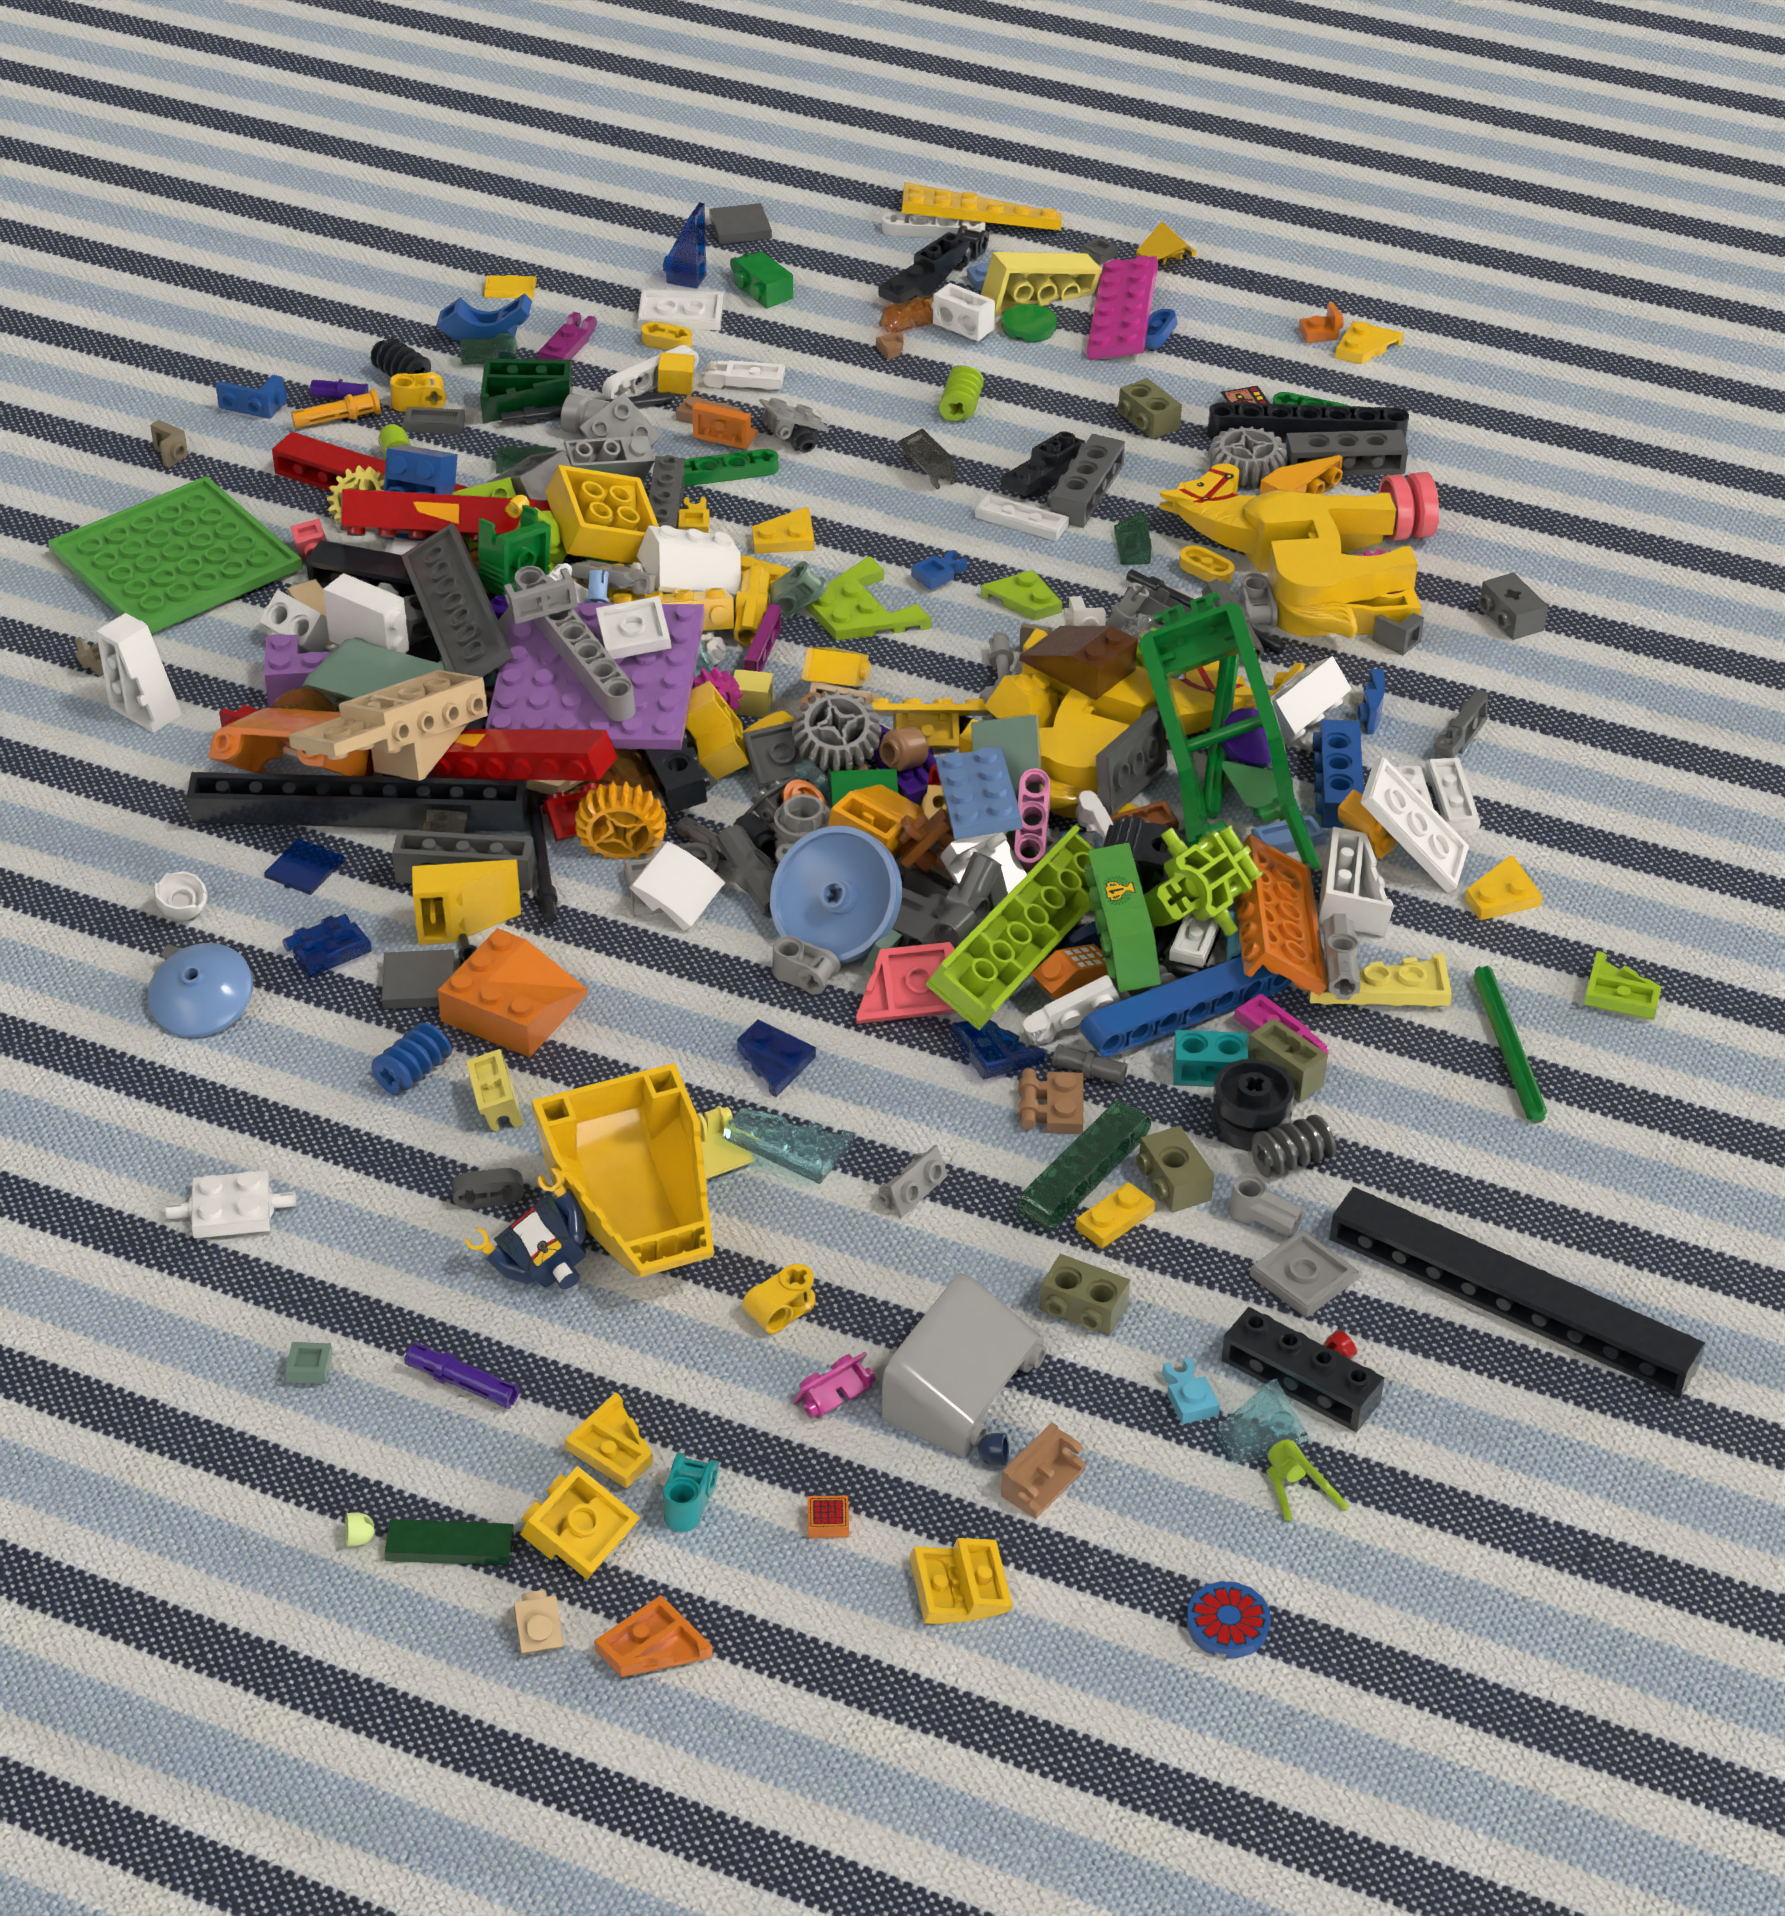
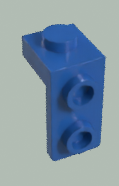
(251, 401)

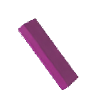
(764, 639)

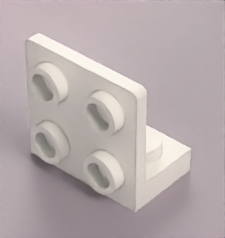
(994, 845)

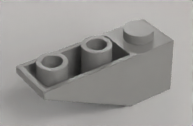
(616, 455)

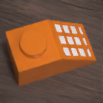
(1070, 970)

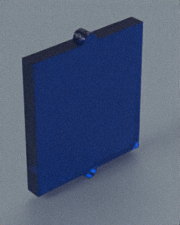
(304, 866)

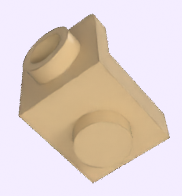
(538, 1622)

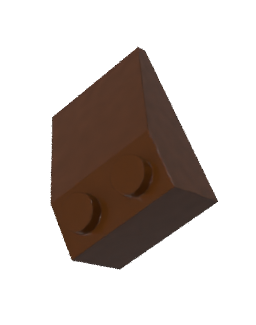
(1085, 657)

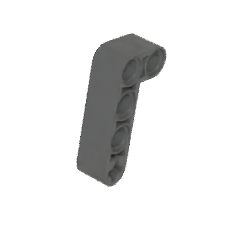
(923, 929)

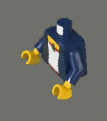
(542, 1241)

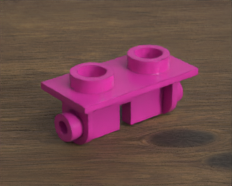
(820, 1391)

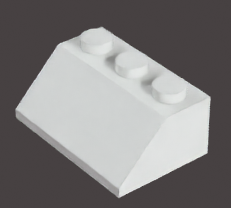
(690, 560)

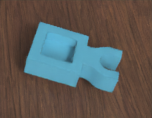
(1189, 1395)

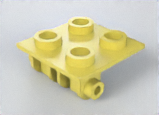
(718, 1153)

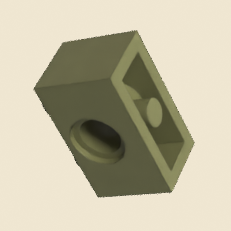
(1175, 1169)

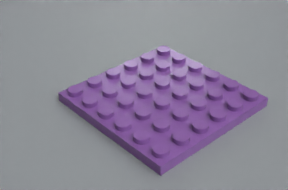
(544, 693)

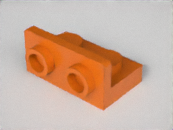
(722, 426)

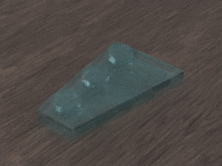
(794, 1147)

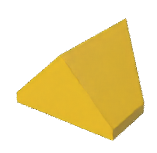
(1165, 244)

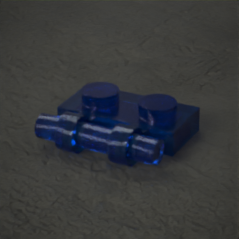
(327, 944)

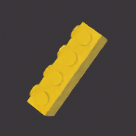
(716, 601)

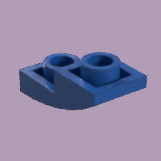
(1373, 695)

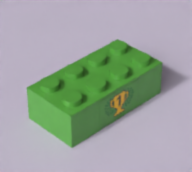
(1122, 918)

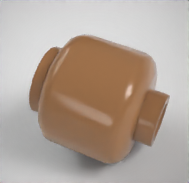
(904, 748)

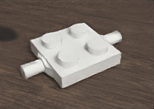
(231, 1204)

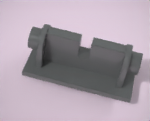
(768, 800)

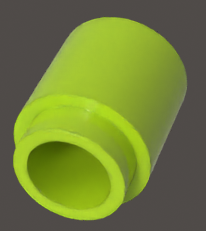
(392, 436)

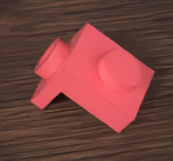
(307, 537)

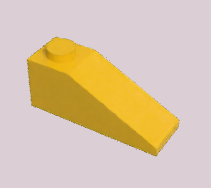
(836, 666)

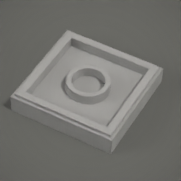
(1304, 1273)

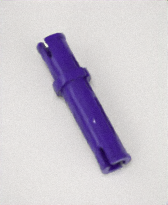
(448, 1369)

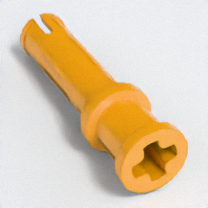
(349, 407)

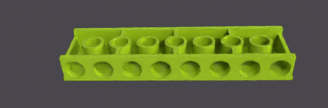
(1017, 934)

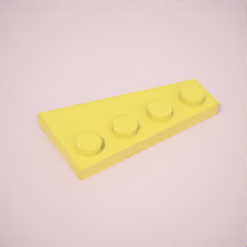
(1398, 984)

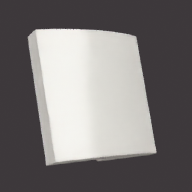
(677, 885)

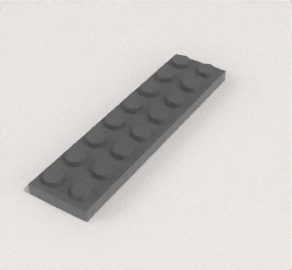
(456, 604)

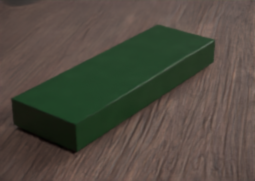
(449, 1542)

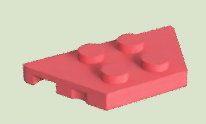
(899, 986)

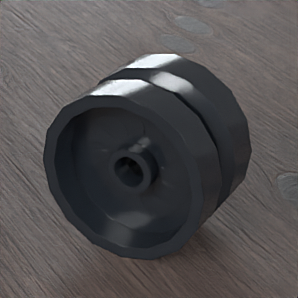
(1250, 1099)

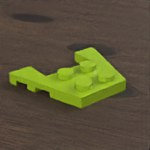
(853, 612)

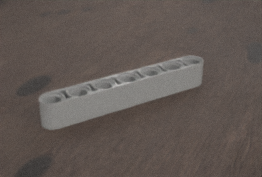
(583, 653)

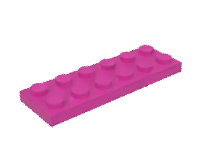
(1122, 307)

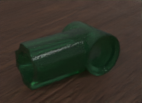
(477, 349)

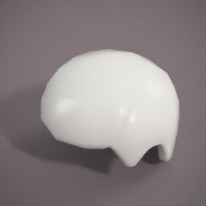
(180, 895)

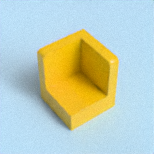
(676, 373)

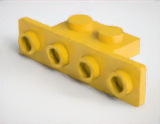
(936, 721)

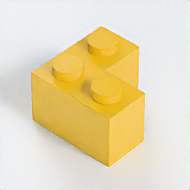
(715, 732)

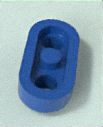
(1160, 326)

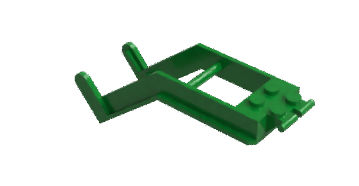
(1195, 641)

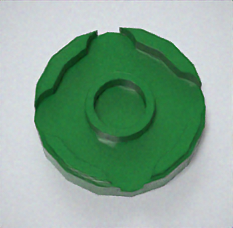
(1030, 322)

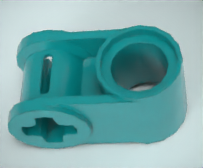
(688, 1491)

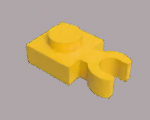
(694, 516)

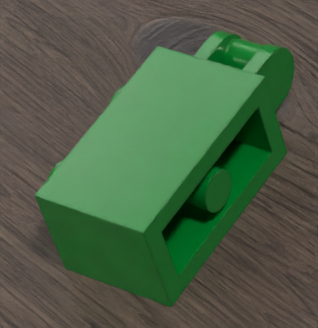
(762, 278)

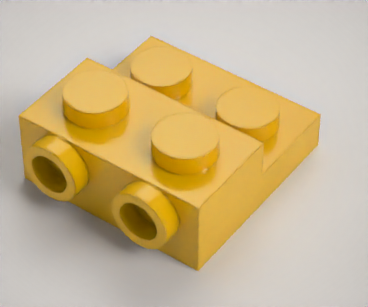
(578, 1522)

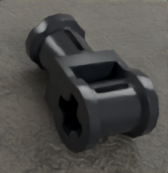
(978, 244)

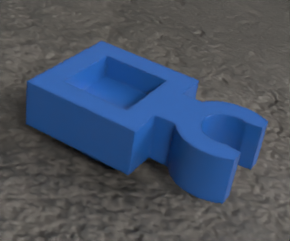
(936, 571)

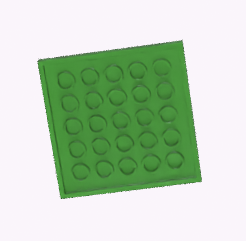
(175, 555)

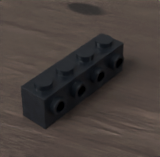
(1303, 1368)

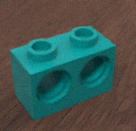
(1203, 1054)

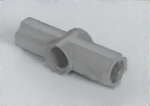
(1341, 956)

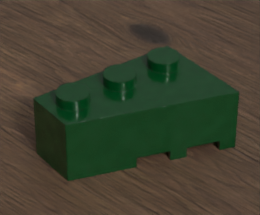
(522, 383)

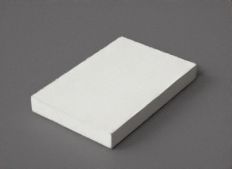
(682, 308)

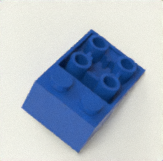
(419, 471)

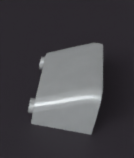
(957, 1366)

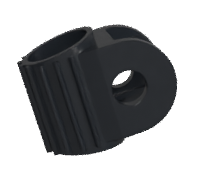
(1145, 845)

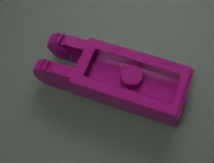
(568, 338)

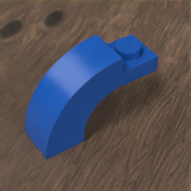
(466, 322)

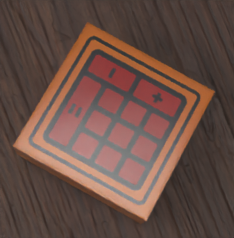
(828, 1516)

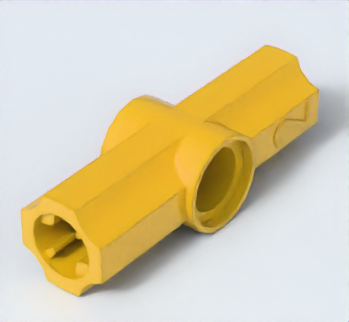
(751, 604)

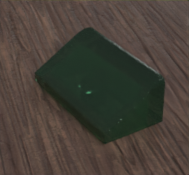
(1133, 540)

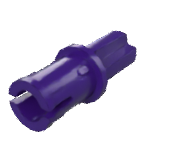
(336, 390)

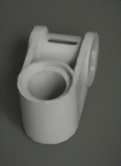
(1258, 599)
(801, 964)

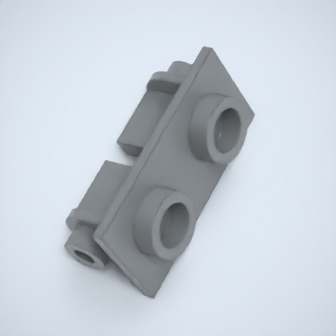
(914, 1182)

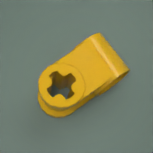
(416, 391)
(779, 1302)

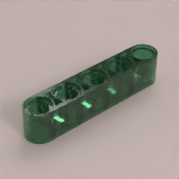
(1084, 1165)

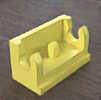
(494, 1089)

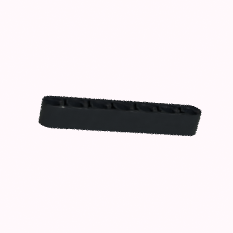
(1303, 418)

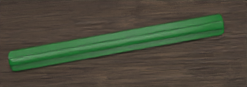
(1222, 708)
(1510, 1044)

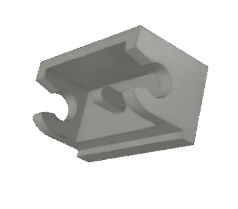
(542, 599)

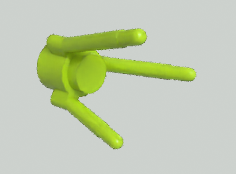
(1291, 1464)

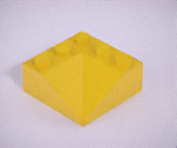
(600, 513)

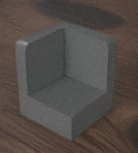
(1398, 636)

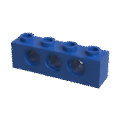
(1339, 767)

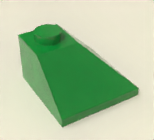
(1253, 784)

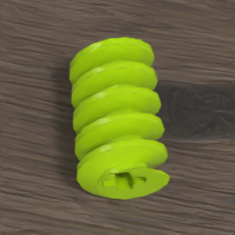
(961, 393)

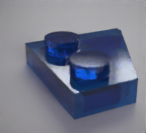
(994, 1049)
(774, 1054)

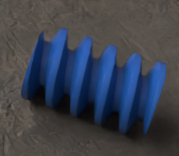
(410, 1058)

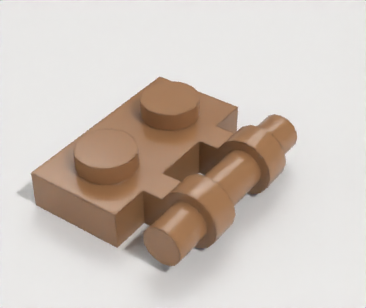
(1063, 1105)

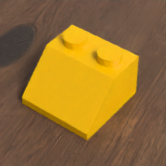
(1024, 696)

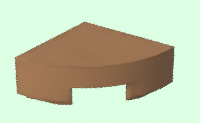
(890, 345)

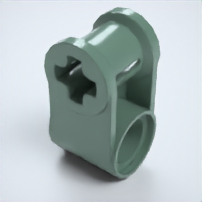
(797, 589)

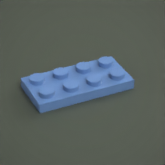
(978, 793)

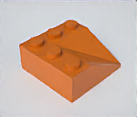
(509, 994)

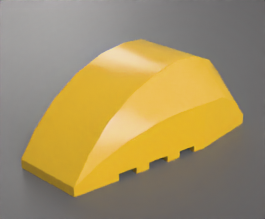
(633, 1166)

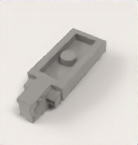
(619, 576)

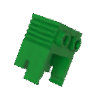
(507, 553)

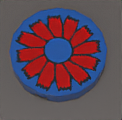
(1228, 1619)

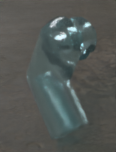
(810, 770)

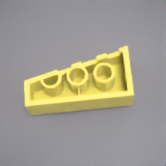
(1038, 278)

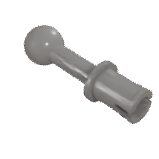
(1001, 655)

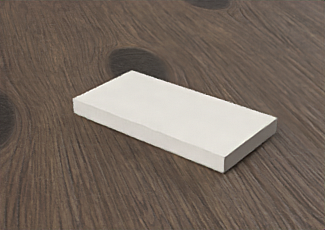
(1415, 824)

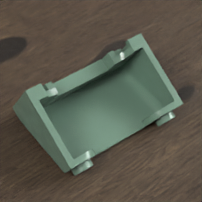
(364, 668)

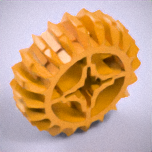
(622, 814)

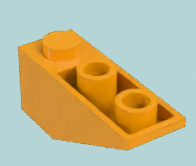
(1305, 477)

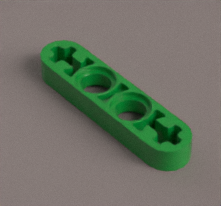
(751, 465)

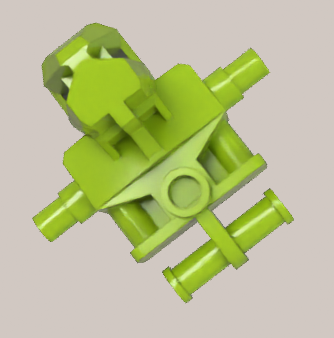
(1202, 879)

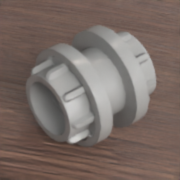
(799, 817)

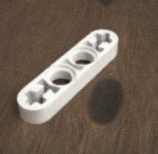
(924, 226)
(625, 380)

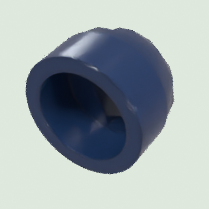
(994, 1449)

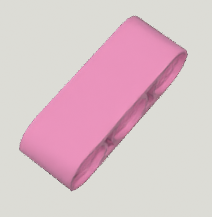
(1034, 804)

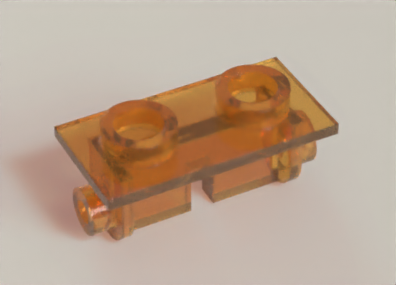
(898, 316)

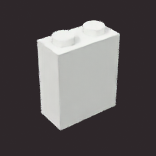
(365, 613)

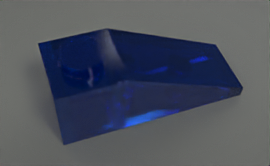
(687, 259)

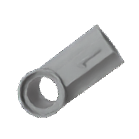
(1253, 1202)

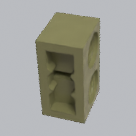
(1149, 408)
(1291, 1052)
(1084, 1294)

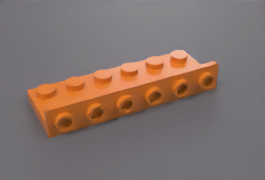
(1281, 920)

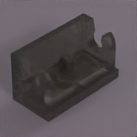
(929, 457)

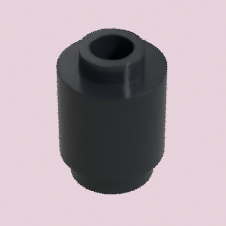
(759, 833)

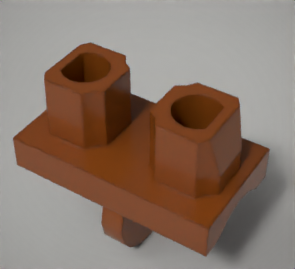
(921, 835)

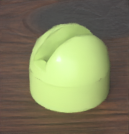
(358, 1529)

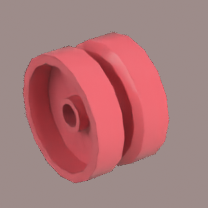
(1414, 503)

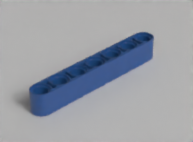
(1176, 1006)

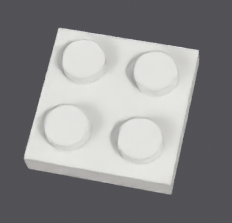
(633, 627)

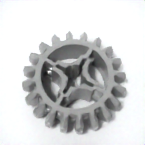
(1249, 450)
(843, 722)

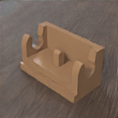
(1042, 1471)

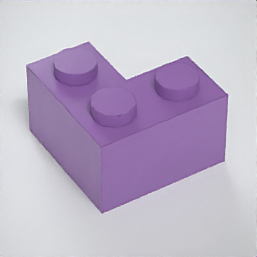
(286, 666)

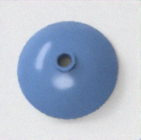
(204, 1003)

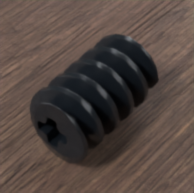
(396, 357)

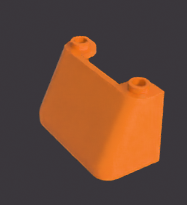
(262, 735)

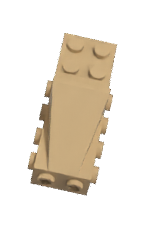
(402, 724)

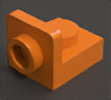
(1322, 328)

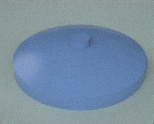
(837, 891)

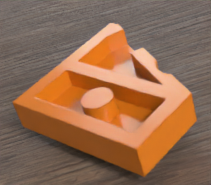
(652, 1641)

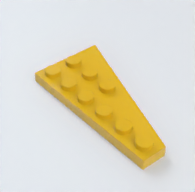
(971, 207)

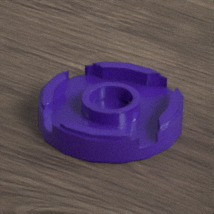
(1248, 748)

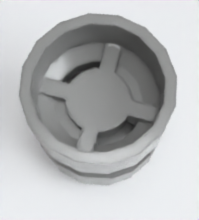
(578, 410)

